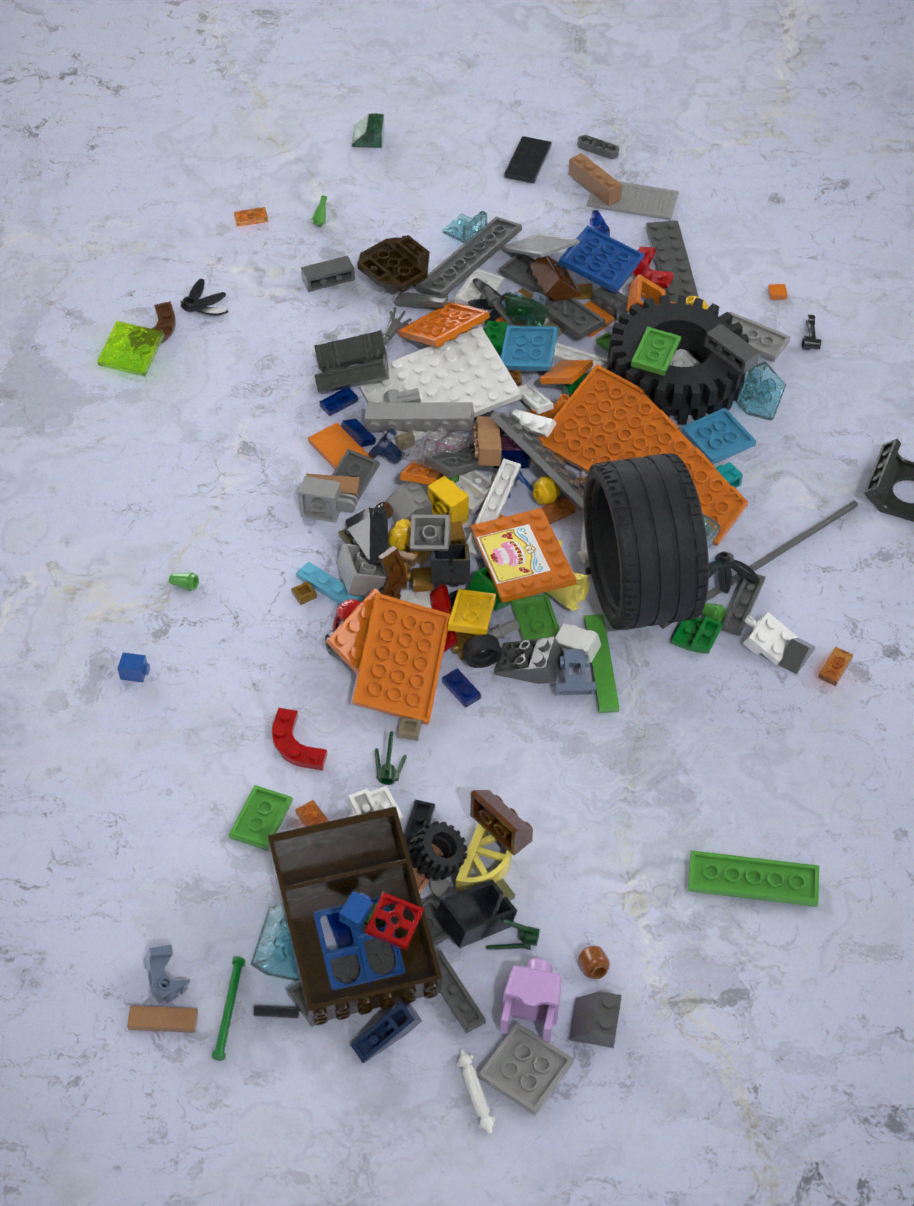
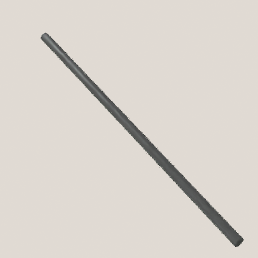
(785, 547)

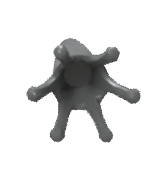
(394, 325)

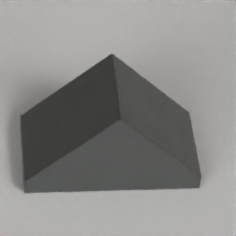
(796, 655)

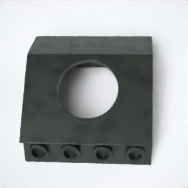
(336, 356)
(888, 471)

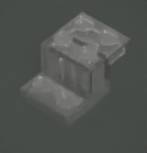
(435, 442)

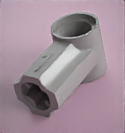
(407, 396)

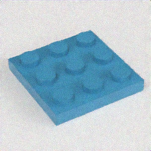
(529, 347)
(718, 435)

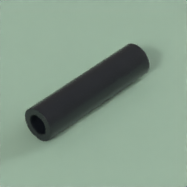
(276, 1011)

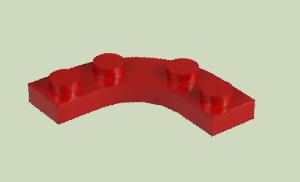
(660, 278)
(290, 748)

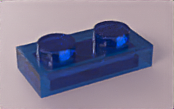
(598, 223)
(338, 401)
(358, 432)
(517, 456)
(461, 688)
(340, 931)

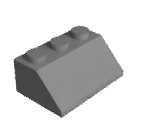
(357, 574)

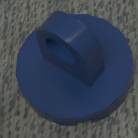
(387, 448)

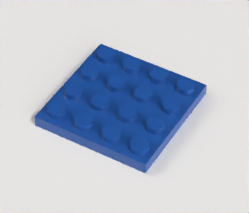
(601, 259)

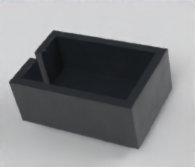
(451, 565)
(473, 913)

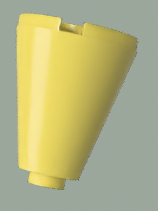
(572, 595)

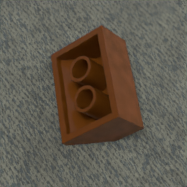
(554, 279)
(500, 821)

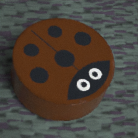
(387, 507)

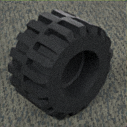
(427, 860)

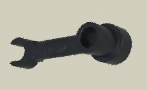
(811, 341)

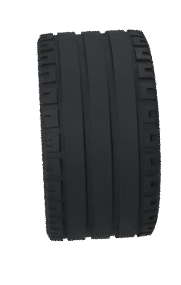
(646, 541)

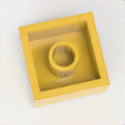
(449, 500)

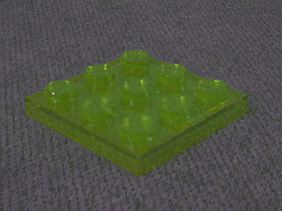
(130, 348)

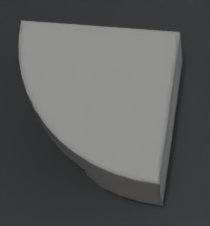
(439, 888)

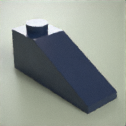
(386, 1031)

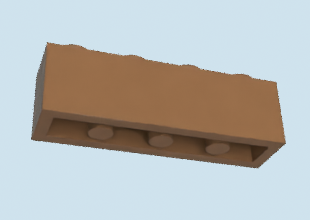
(595, 179)
(487, 441)

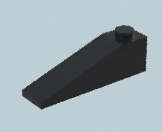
(370, 533)

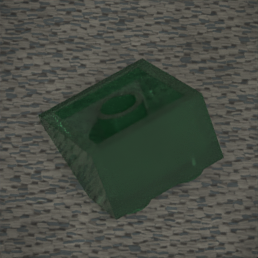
(369, 131)
(525, 310)

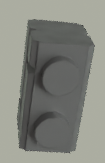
(610, 302)

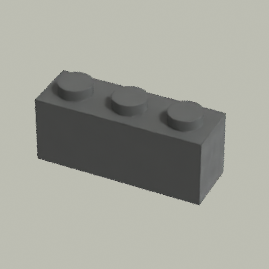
(328, 273)
(732, 348)

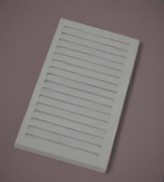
(640, 201)
(540, 245)

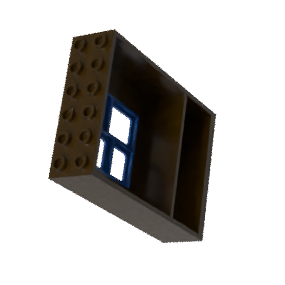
(315, 876)

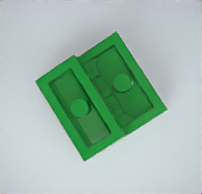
(697, 634)

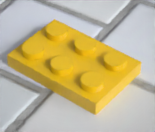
(472, 612)

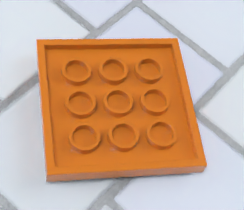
(443, 324)
(351, 634)

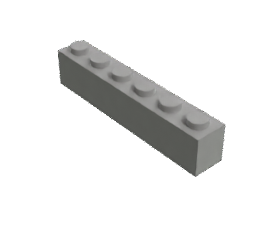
(419, 416)

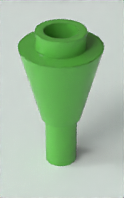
(319, 215)

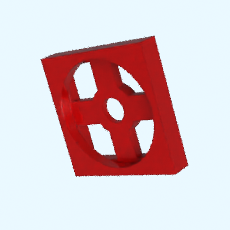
(387, 936)

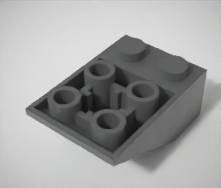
(530, 660)

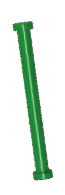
(219, 1054)

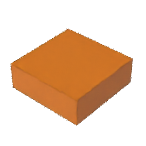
(777, 291)

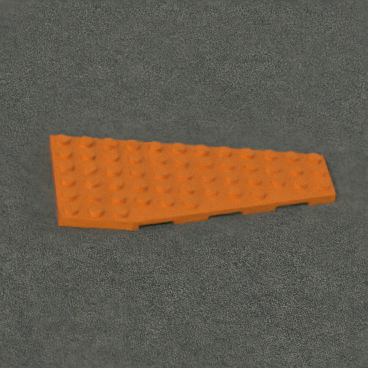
(617, 421)

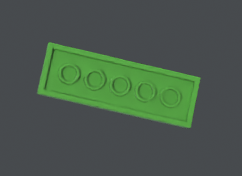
(754, 878)

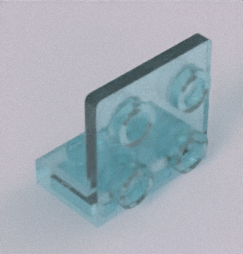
(464, 227)

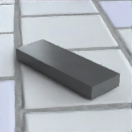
(421, 300)

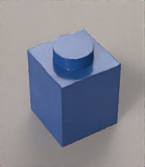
(133, 667)
(356, 910)

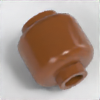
(593, 962)

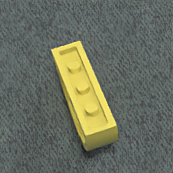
(475, 849)

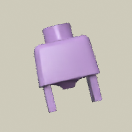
(532, 995)

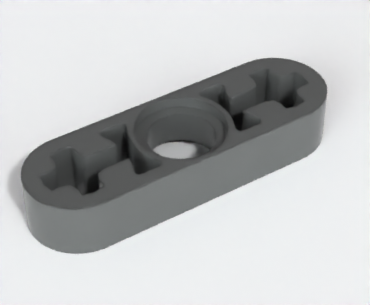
(589, 144)

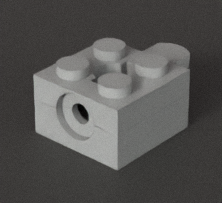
(323, 499)

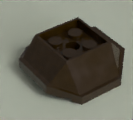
(395, 263)

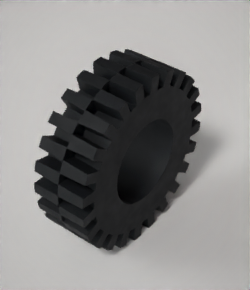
(682, 389)

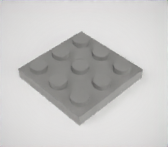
(526, 1068)

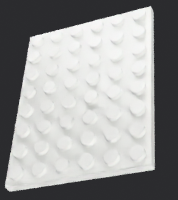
(456, 372)

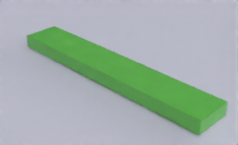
(602, 667)

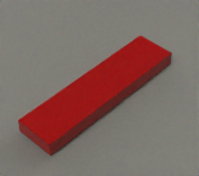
(441, 602)

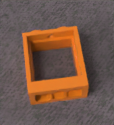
(643, 287)

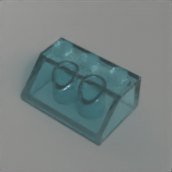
(761, 392)
(273, 950)

